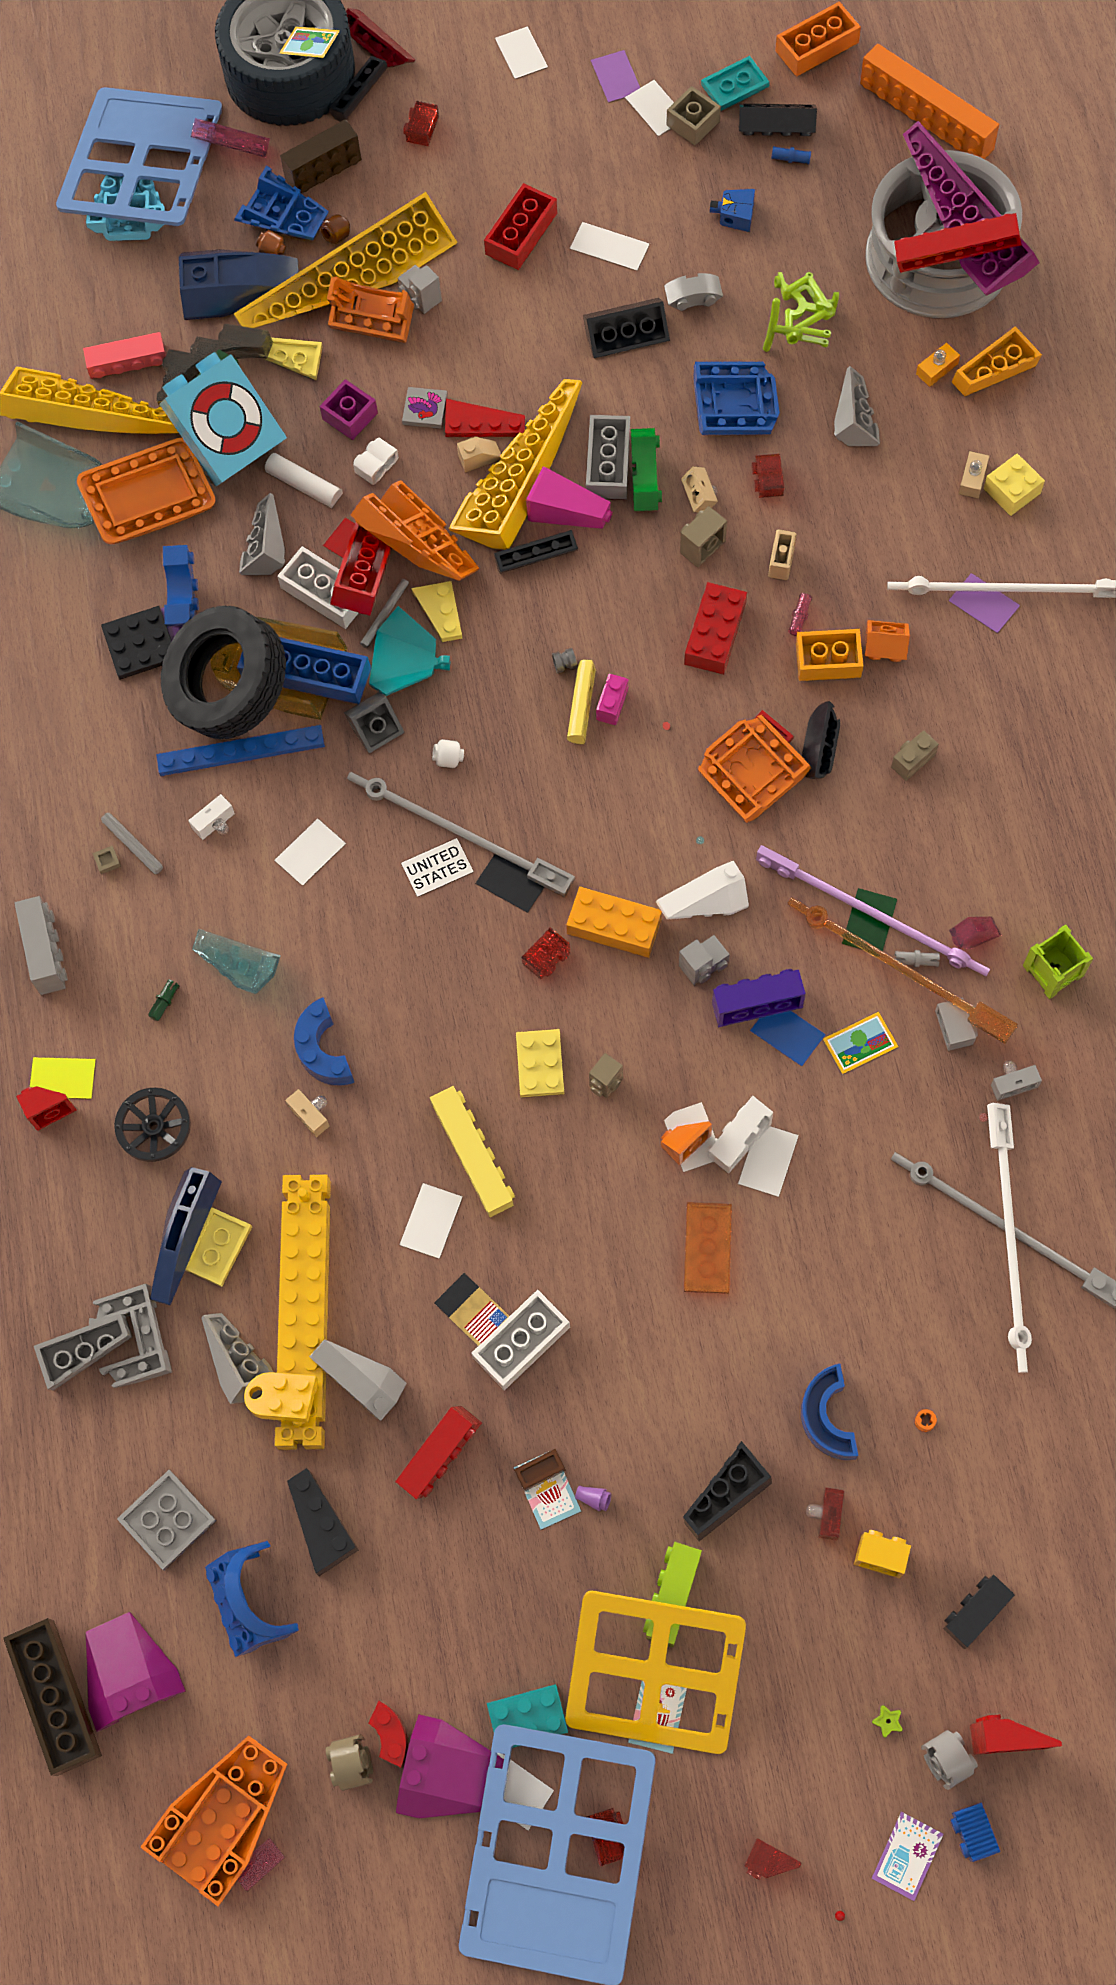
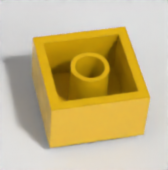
(882, 1554)

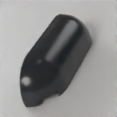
(821, 741)

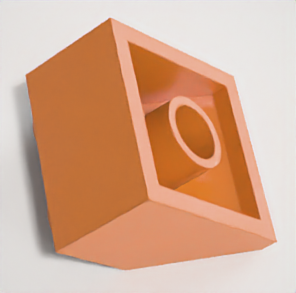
(887, 640)

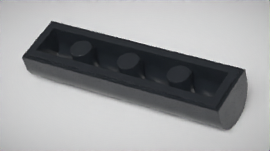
(358, 88)
(535, 551)

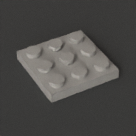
(166, 1520)

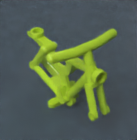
(822, 309)

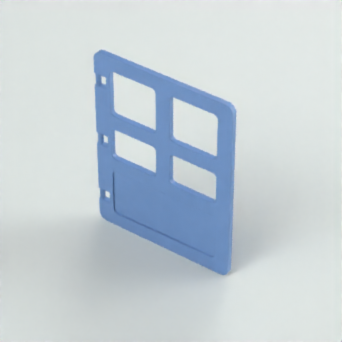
(147, 123)
(545, 1915)

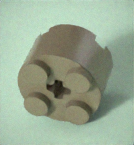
(349, 1762)

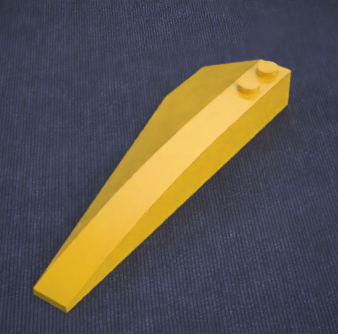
(54, 401)
(498, 504)

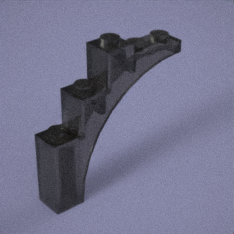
(233, 340)

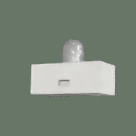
(212, 818)

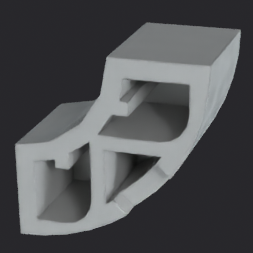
(693, 291)

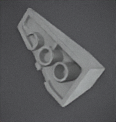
(265, 542)
(365, 1380)

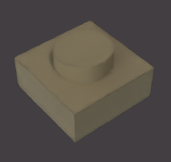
(106, 859)

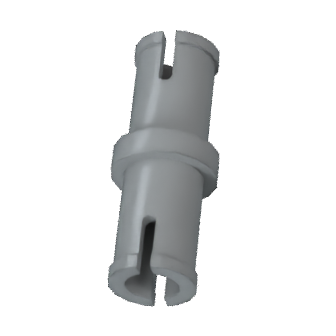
(916, 958)

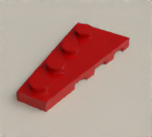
(480, 421)

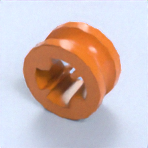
(918, 1420)

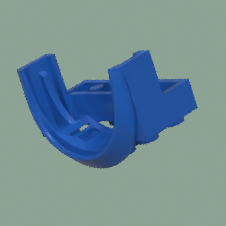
(243, 1627)

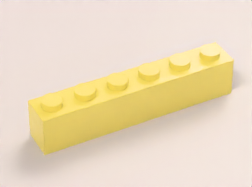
(471, 1151)

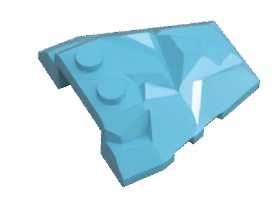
(118, 229)

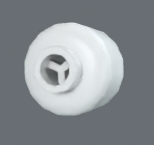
(447, 753)

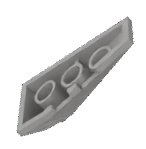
(853, 415)
(232, 1358)

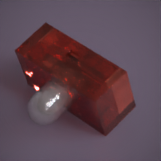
(828, 1513)

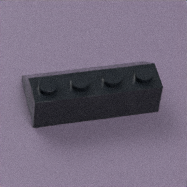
(777, 118)
(626, 327)

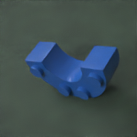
(180, 585)
(307, 1036)
(815, 1419)

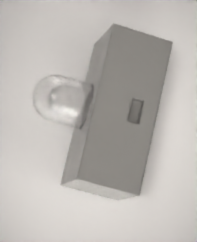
(1015, 1080)

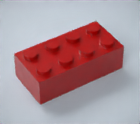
(520, 226)
(715, 628)

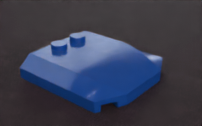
(735, 398)

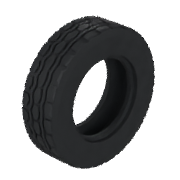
(256, 689)

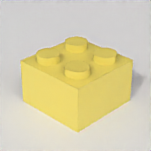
(1014, 484)

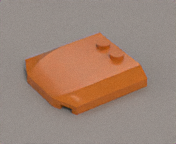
(752, 767)

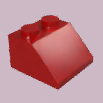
(44, 1106)

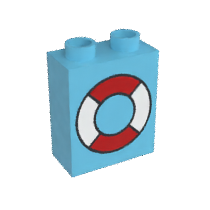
(221, 417)

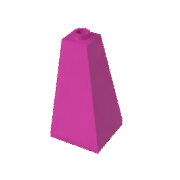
(565, 503)

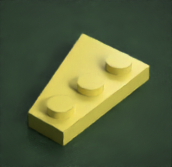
(297, 355)
(440, 607)

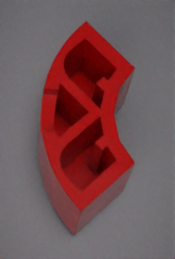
(392, 1734)

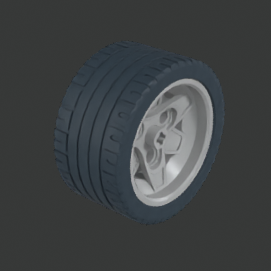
(283, 86)

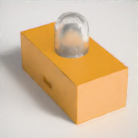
(938, 364)

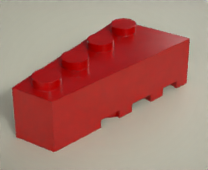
(438, 1451)

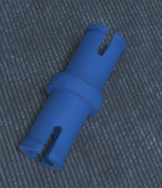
(791, 155)

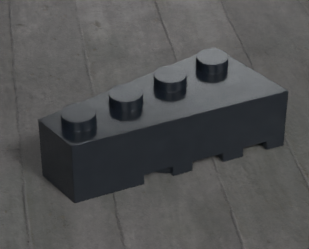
(728, 1492)
(321, 1526)

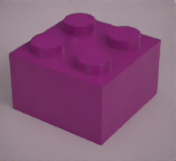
(348, 409)

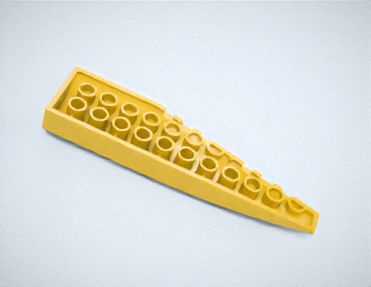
(370, 259)

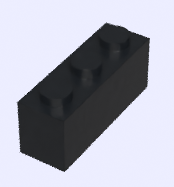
(978, 1610)

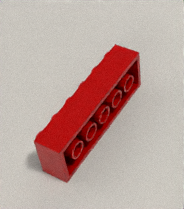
(360, 572)

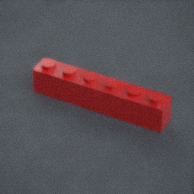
(957, 242)

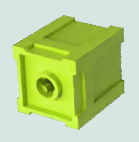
(1060, 951)

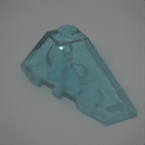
(241, 963)

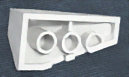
(712, 893)

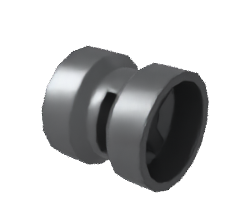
(564, 660)

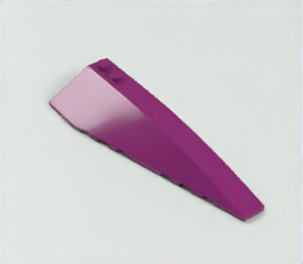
(962, 202)

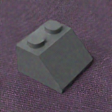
(374, 722)

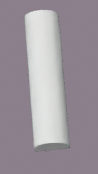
(302, 480)

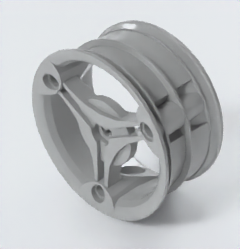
(931, 290)

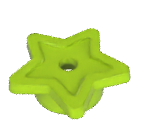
(886, 1714)

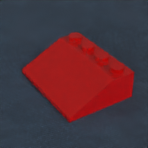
(999, 1735)

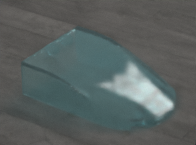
(41, 480)

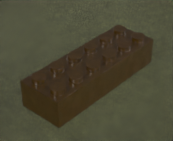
(52, 1697)

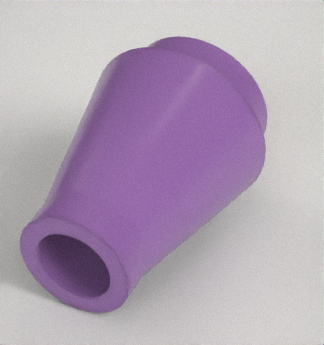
(594, 1497)

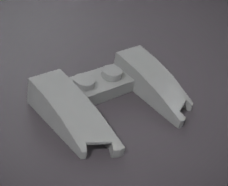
(153, 1358)

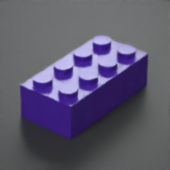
(758, 997)

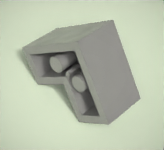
(422, 287)
(702, 959)

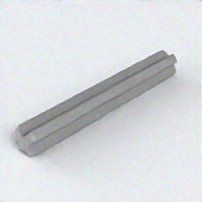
(132, 843)

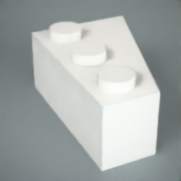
(740, 1134)

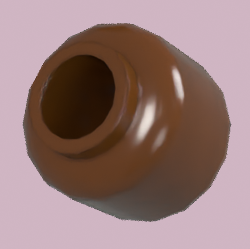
(335, 228)

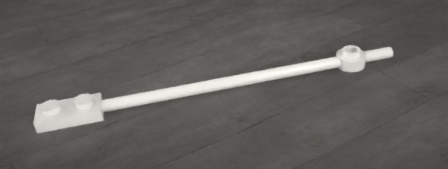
(919, 585)
(1002, 1139)

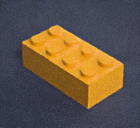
(614, 922)

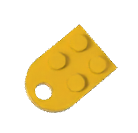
(283, 1396)

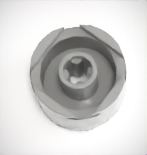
(949, 1759)

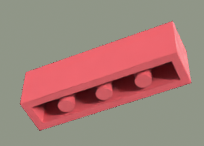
(124, 355)

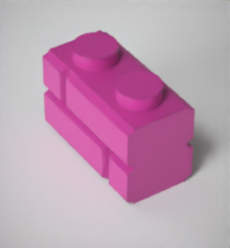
(612, 699)

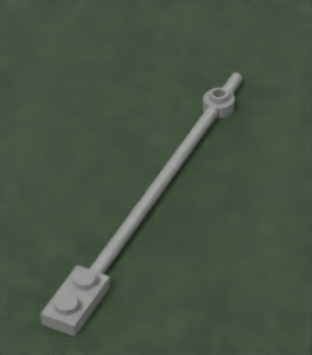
(539, 872)
(1095, 1282)

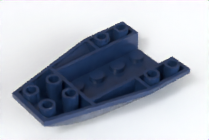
(227, 280)

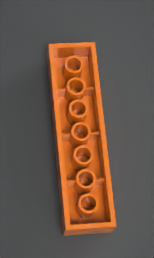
(928, 102)

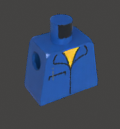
(735, 208)

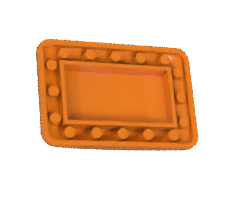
(145, 491)

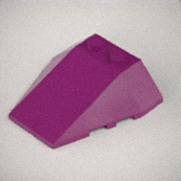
(126, 1671)
(442, 1771)

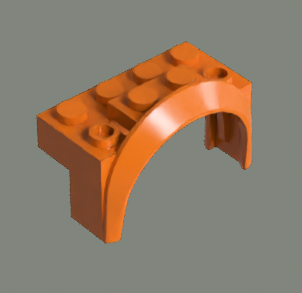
(374, 310)

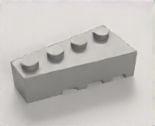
(77, 1350)

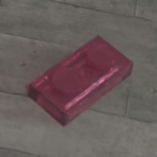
(260, 1864)

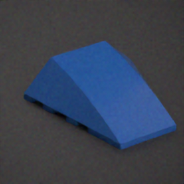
(282, 208)

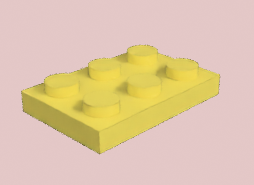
(540, 1063)
(218, 1246)

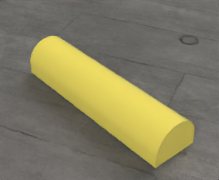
(581, 702)

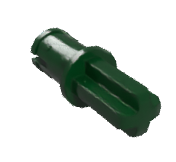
(163, 1000)

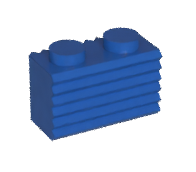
(975, 1832)

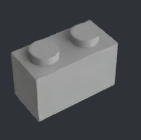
(955, 1026)

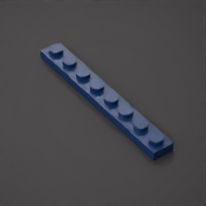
(240, 750)

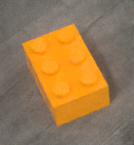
(829, 654)

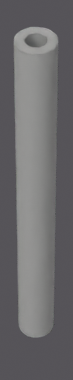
(384, 613)

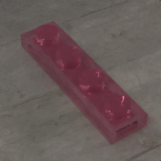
(230, 137)

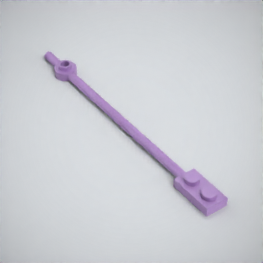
(788, 868)

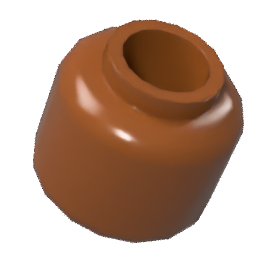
(271, 243)

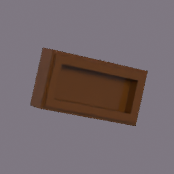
(540, 1470)

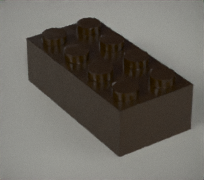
(321, 157)

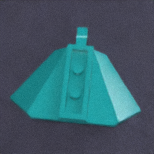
(403, 654)

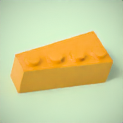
(997, 362)

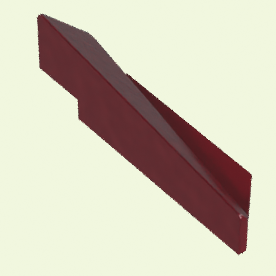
(376, 40)

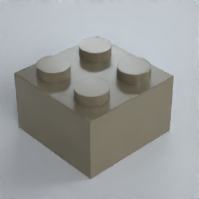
(693, 115)
(703, 536)

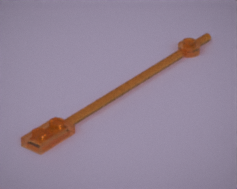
(980, 1016)

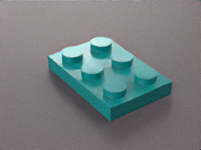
(735, 83)
(531, 1710)

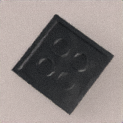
(137, 641)

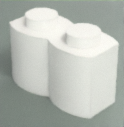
(375, 460)

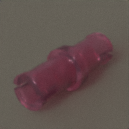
(800, 613)

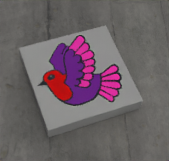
(424, 407)

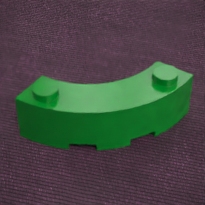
(644, 475)

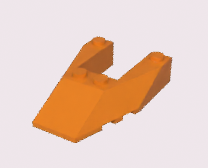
(413, 531)

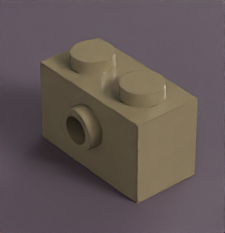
(914, 755)
(605, 1076)

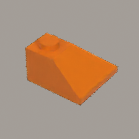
(685, 1140)

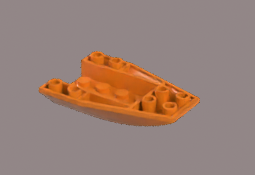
(218, 1820)

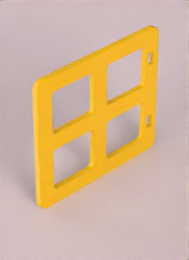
(654, 1672)

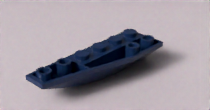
(182, 1229)

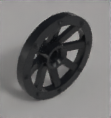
(150, 1120)

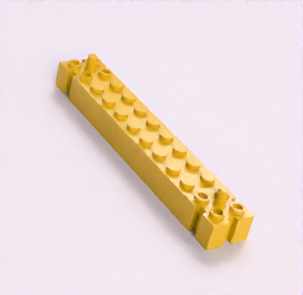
(303, 1298)

